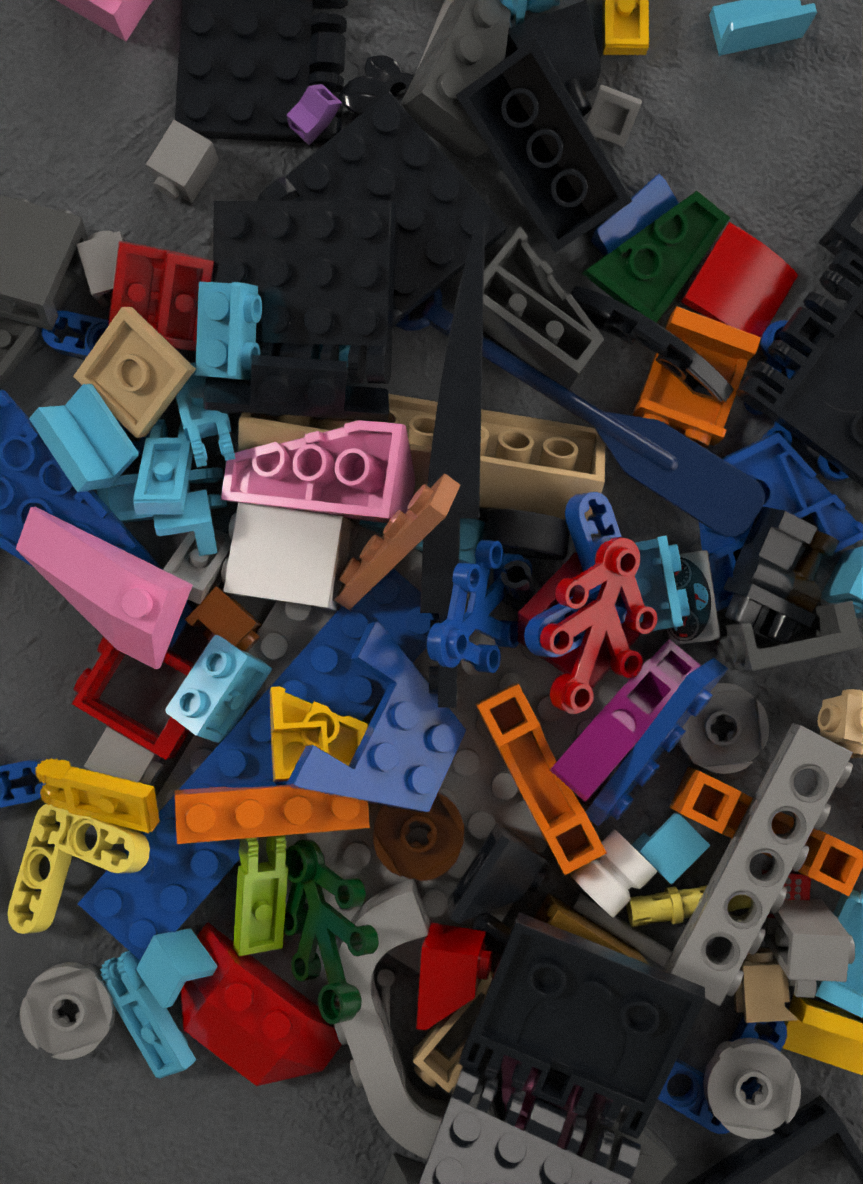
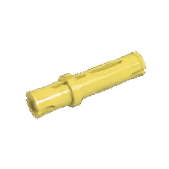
(673, 905)

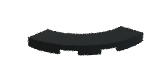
(673, 353)

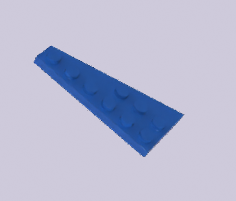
(35, 479)

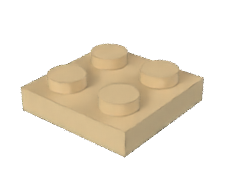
(135, 371)

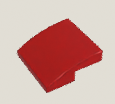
(741, 282)
(161, 289)

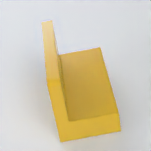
(825, 1034)

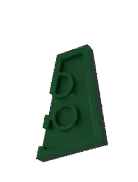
(660, 258)

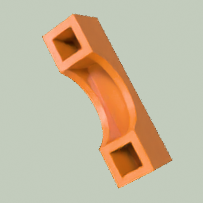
(529, 763)
(723, 808)
(262, 812)

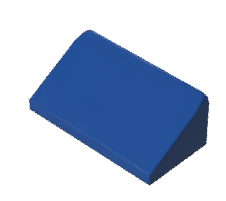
(645, 208)

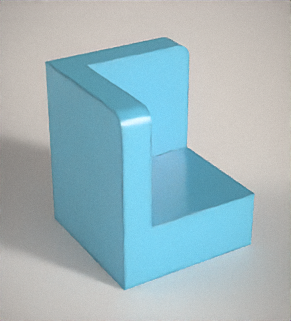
(194, 518)
(672, 847)
(171, 962)

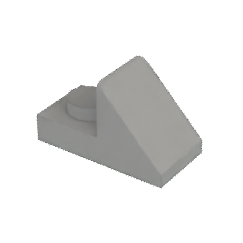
(200, 571)

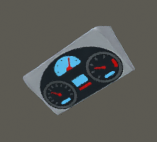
(697, 580)

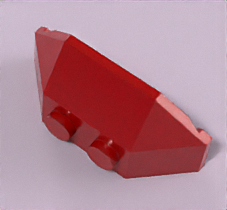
(254, 1017)

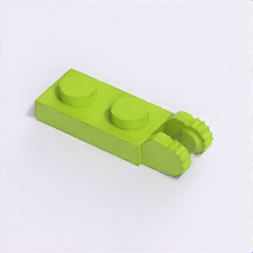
(260, 897)

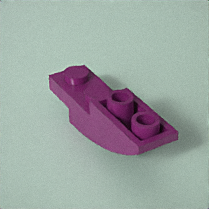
(623, 721)

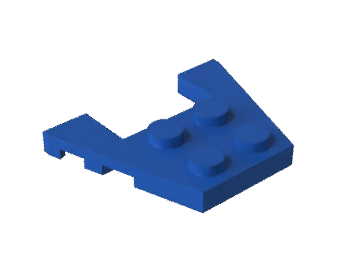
(787, 486)
(404, 745)

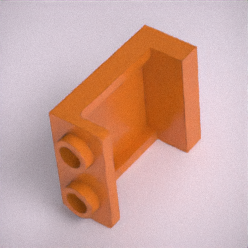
(672, 402)

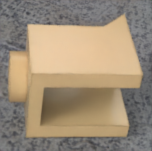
(763, 989)

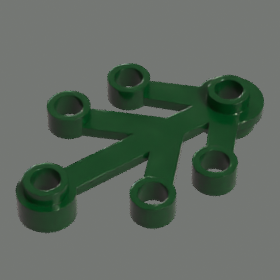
(308, 874)

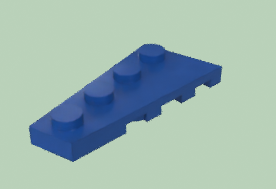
(661, 735)

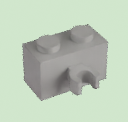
(809, 944)

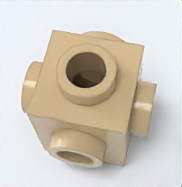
(842, 721)

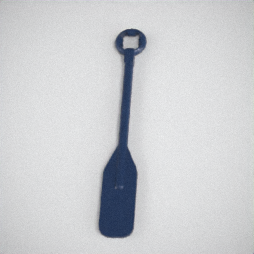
(641, 446)

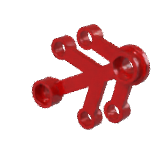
(599, 619)

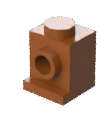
(226, 618)

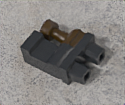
(765, 574)

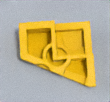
(301, 724)

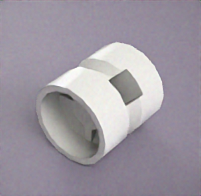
(614, 874)

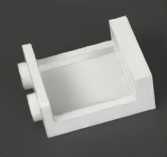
(287, 555)

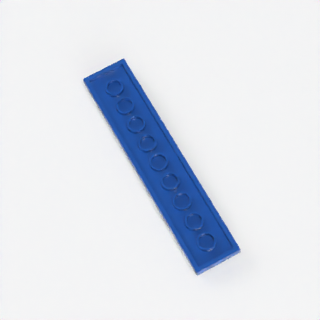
(183, 875)

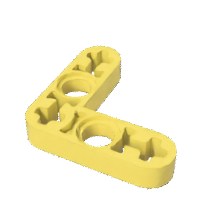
(68, 842)

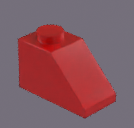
(450, 971)

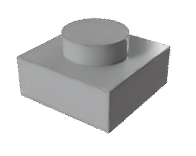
(613, 115)

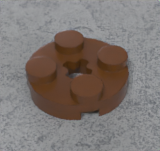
(412, 858)

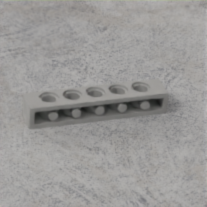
(754, 835)

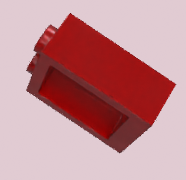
(94, 681)

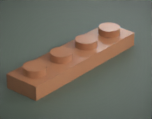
(400, 536)

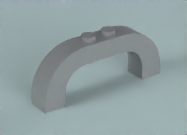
(376, 1062)

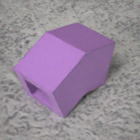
(313, 112)

